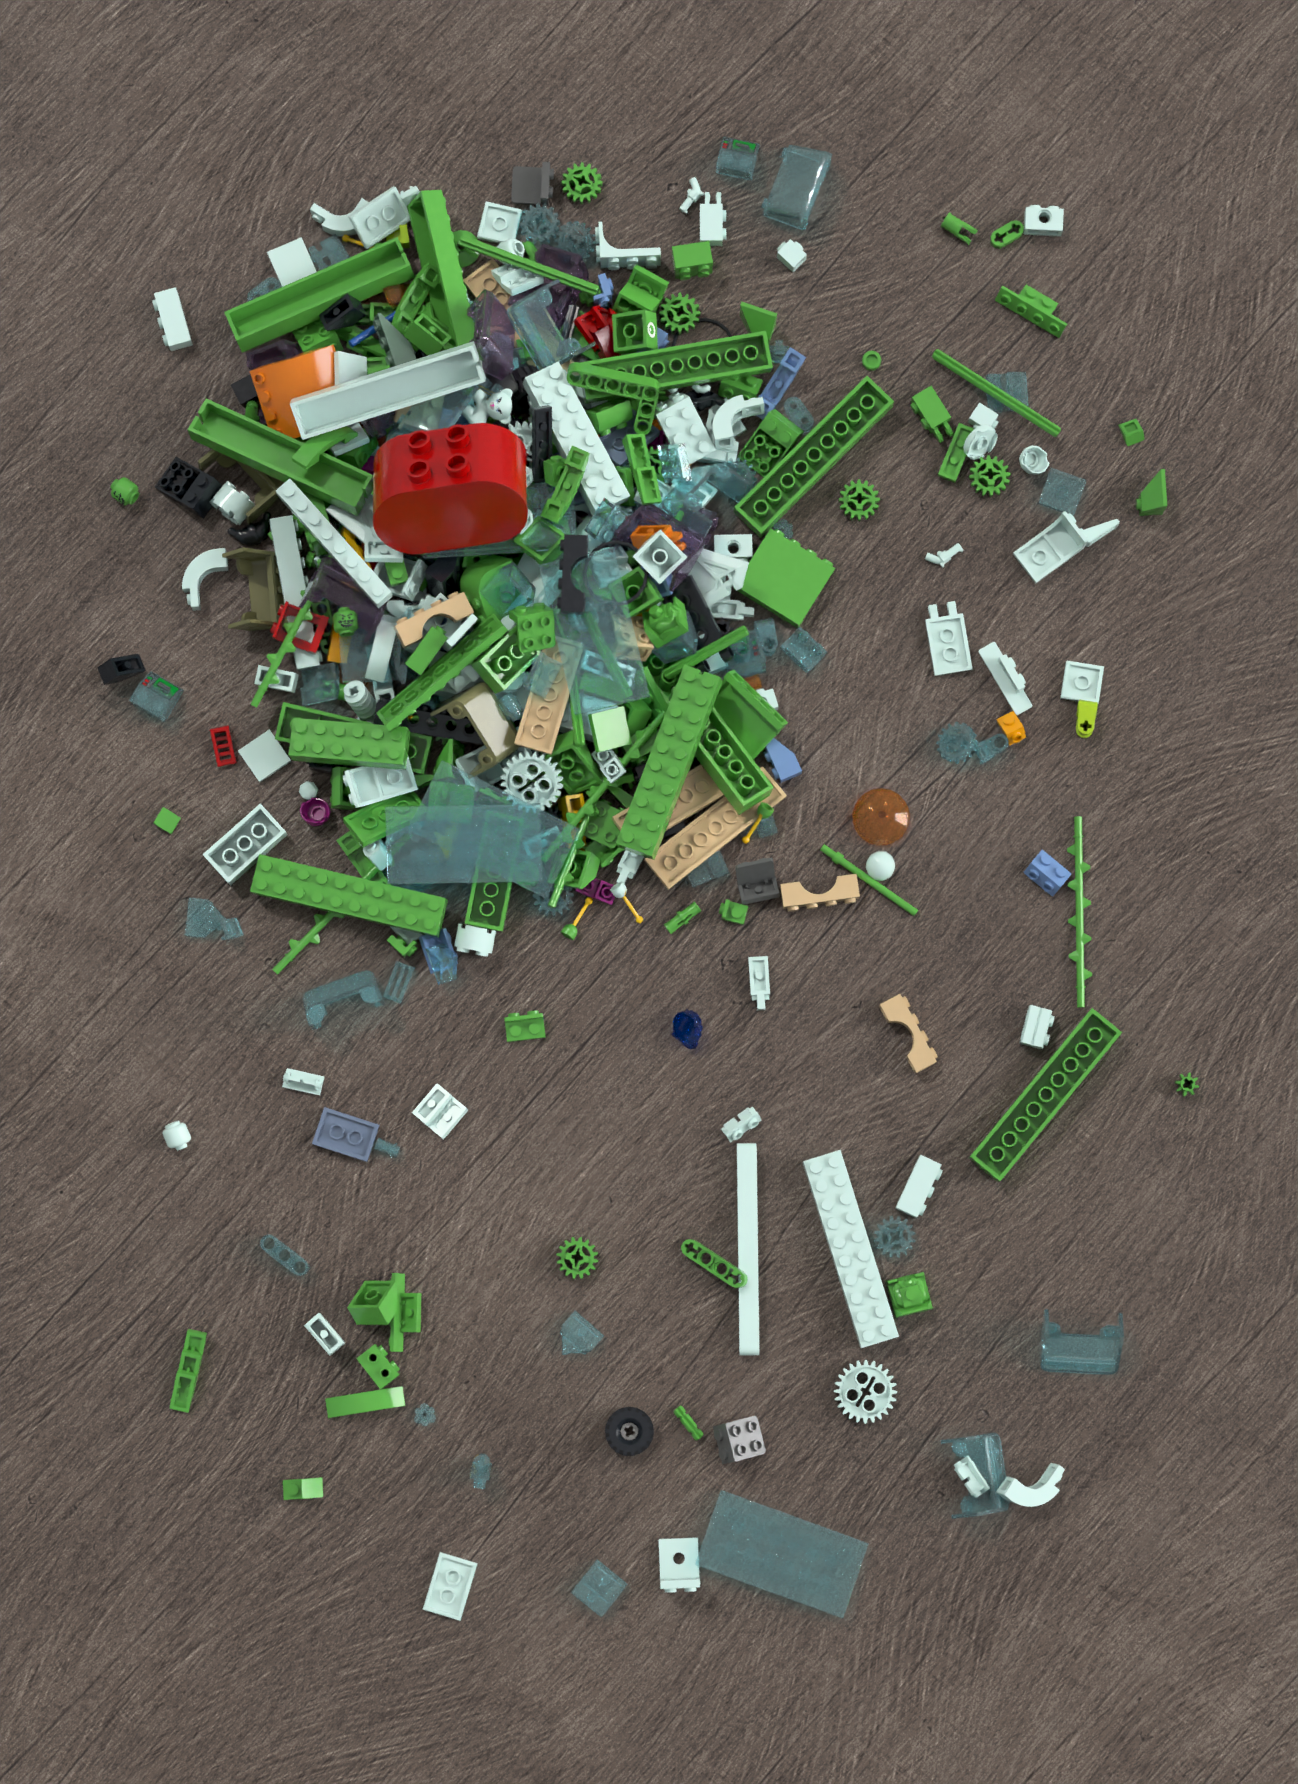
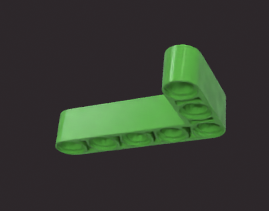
(620, 388)

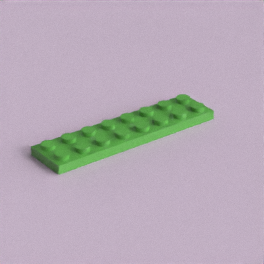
(441, 672)

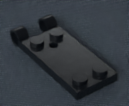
(701, 617)

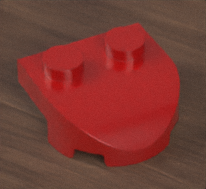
(593, 321)

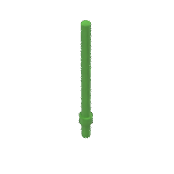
(838, 858)

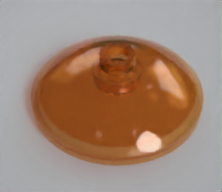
(876, 829)

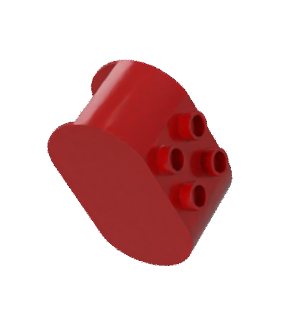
(449, 488)

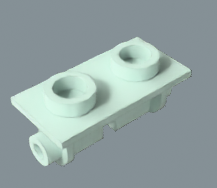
(303, 1081)
(735, 1130)
(966, 1469)

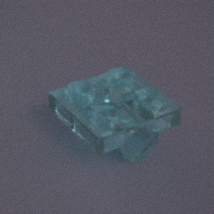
(674, 463)

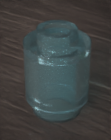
(510, 707)

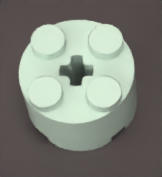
(232, 503)
(474, 939)

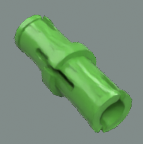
(682, 917)

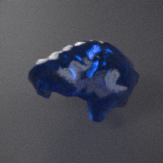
(687, 1028)

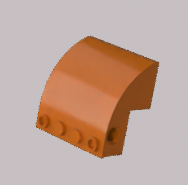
(290, 379)

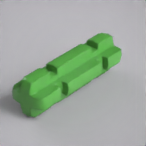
(688, 1422)

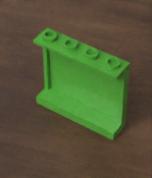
(785, 577)
(747, 714)

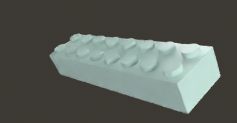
(574, 428)

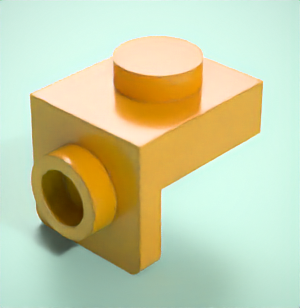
(1012, 727)

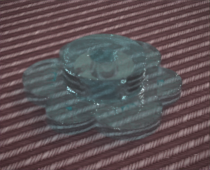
(783, 524)
(424, 1408)

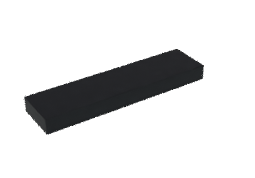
(541, 440)

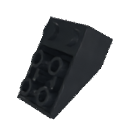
(189, 487)
(444, 575)

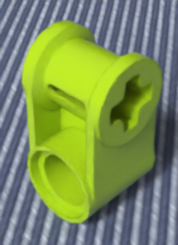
(1086, 715)

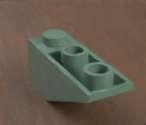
(396, 346)

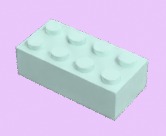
(243, 843)

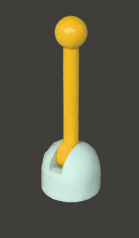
(619, 891)

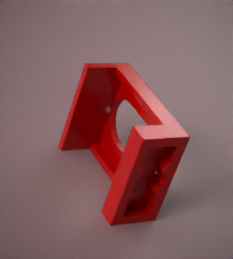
(292, 610)

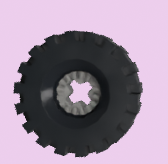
(634, 1443)

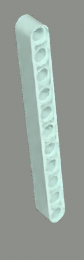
(748, 1248)

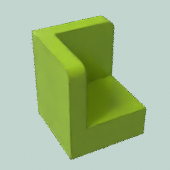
(402, 235)

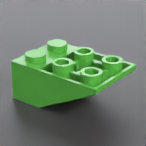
(770, 442)

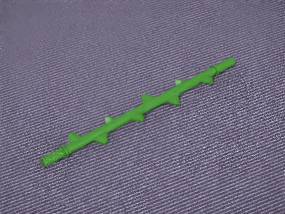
(287, 646)
(633, 753)
(565, 875)
(1077, 920)
(321, 921)

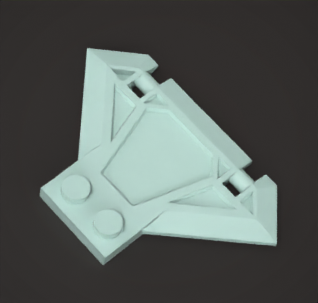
(363, 529)
(711, 569)

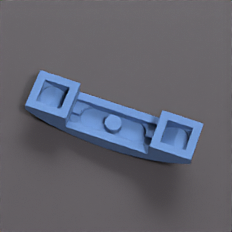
(781, 380)

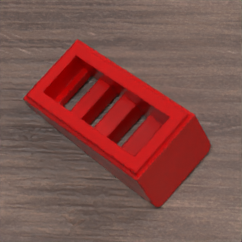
(213, 731)

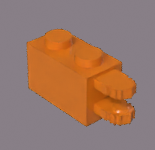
(644, 532)

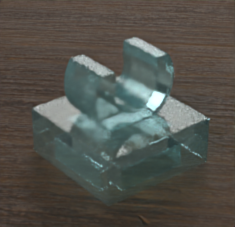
(778, 351)
(766, 827)
(231, 929)

